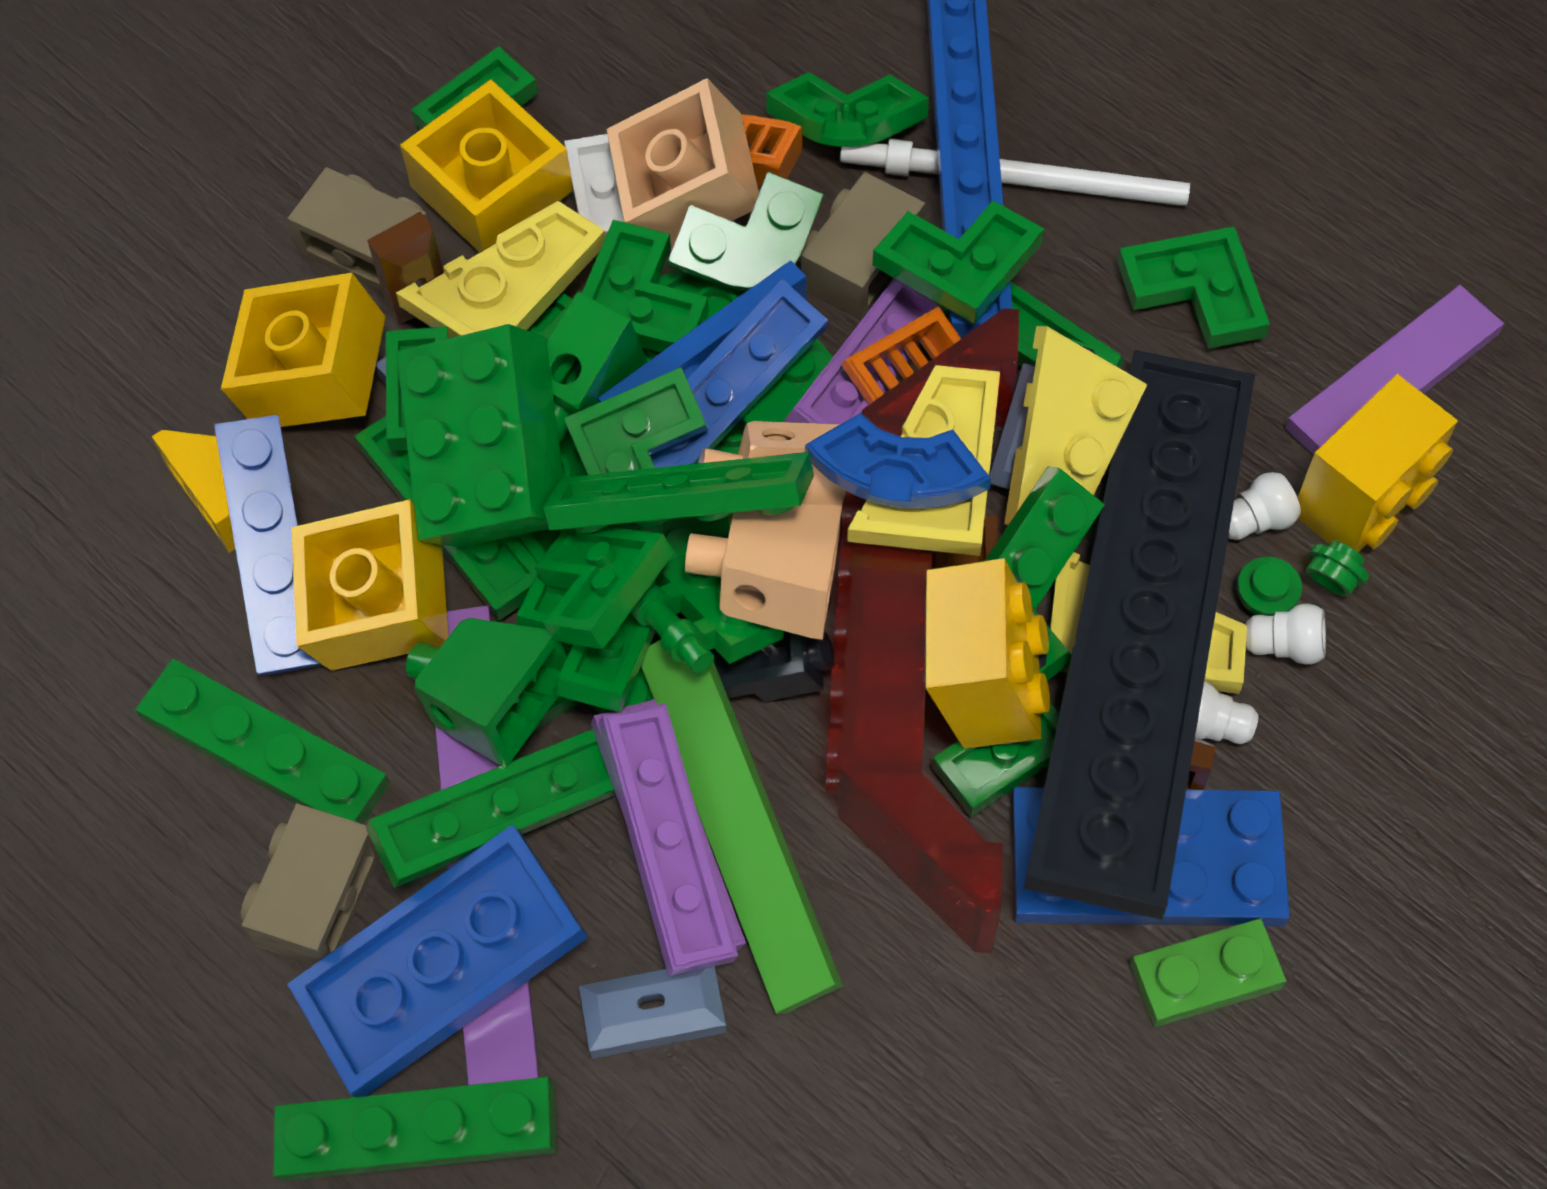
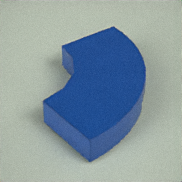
(898, 468)

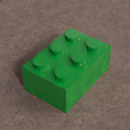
(480, 435)

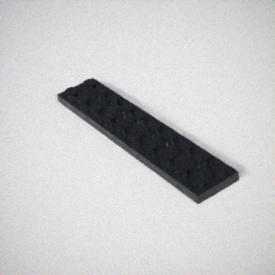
(1143, 643)

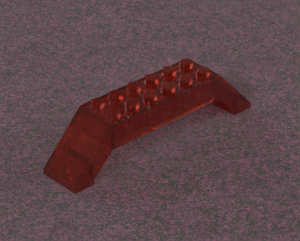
(882, 688)

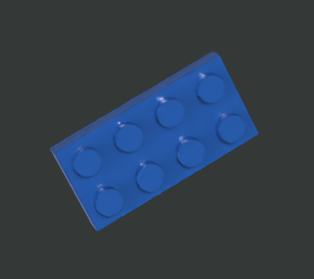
(1223, 870)
(436, 962)

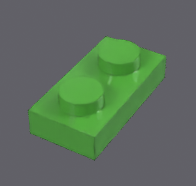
(1207, 972)

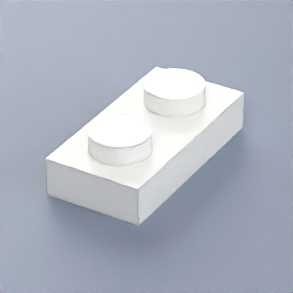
(594, 180)

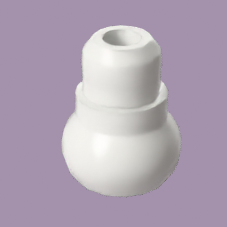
(1264, 506)
(1289, 634)
(1224, 718)

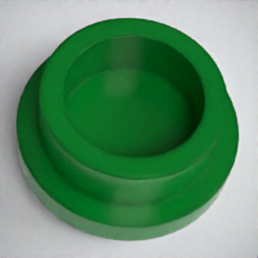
(1337, 568)
(1269, 586)

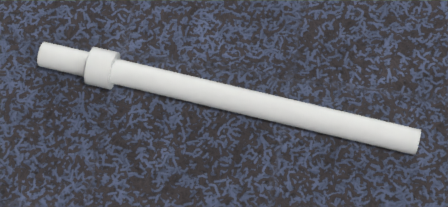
(901, 157)

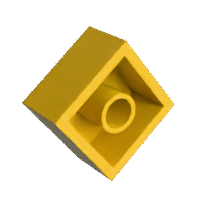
(486, 165)
(304, 351)
(1376, 466)
(367, 587)
(985, 654)

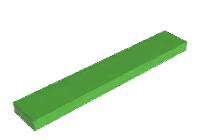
(744, 834)

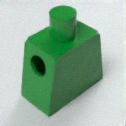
(589, 356)
(488, 683)

